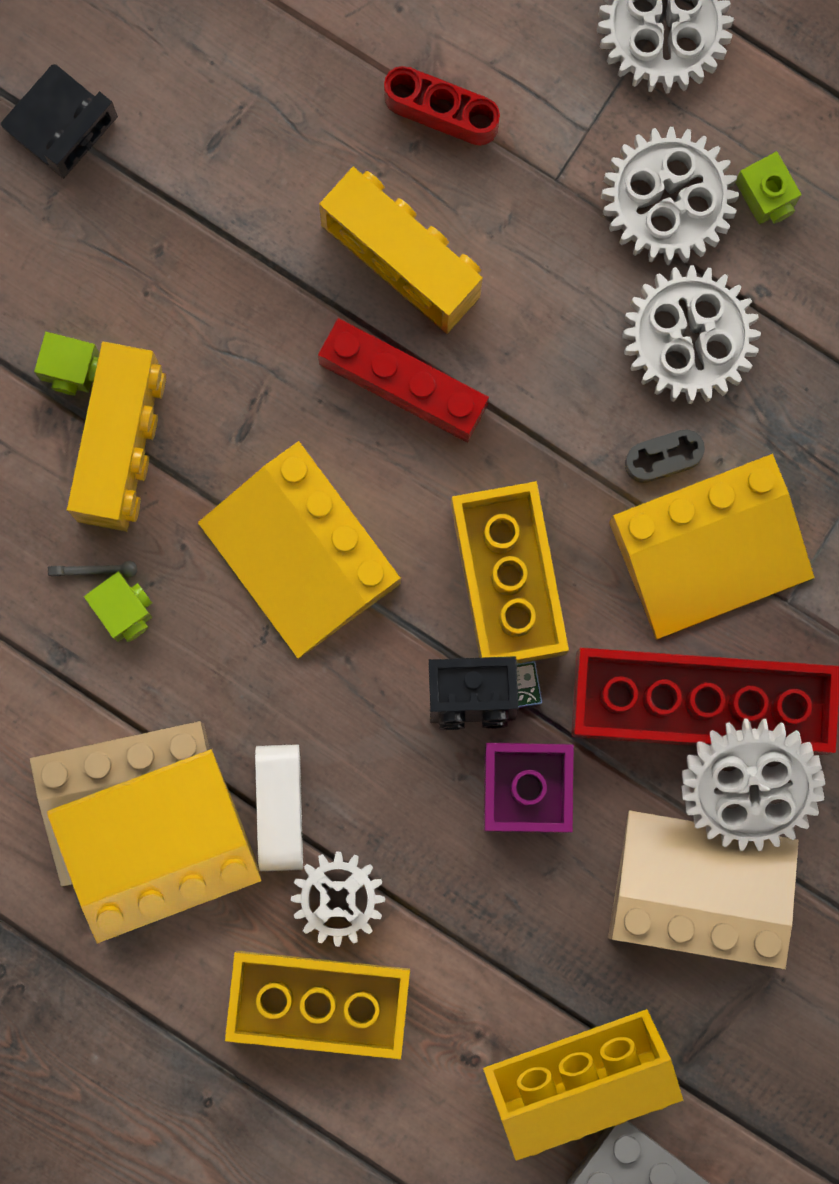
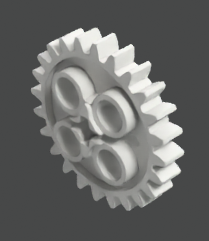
(702, 24)
(689, 226)
(654, 342)
(750, 752)

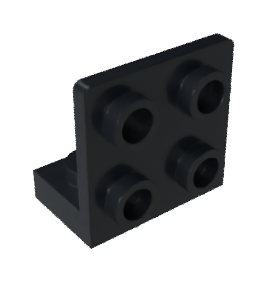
(59, 120)
(473, 692)

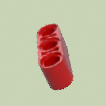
(429, 89)

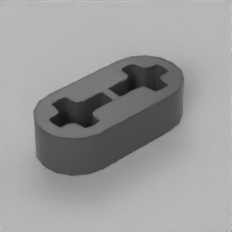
(667, 465)

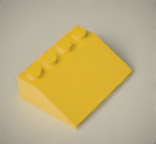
(713, 546)
(299, 550)
(154, 846)

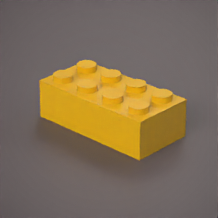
(401, 249)
(116, 436)
(509, 573)
(317, 1004)
(583, 1084)

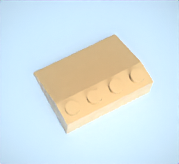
(95, 767)
(702, 896)

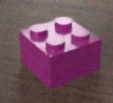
(528, 787)

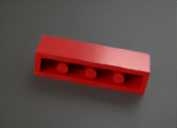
(402, 380)

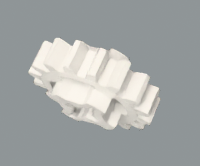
(323, 913)

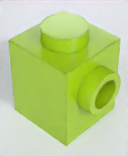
(768, 189)
(67, 363)
(120, 607)

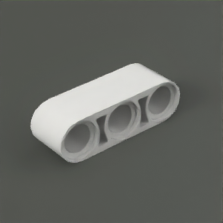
(279, 808)

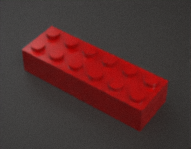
(688, 696)

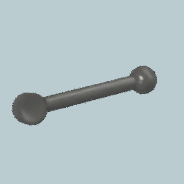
(128, 569)

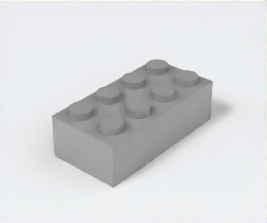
(631, 1157)

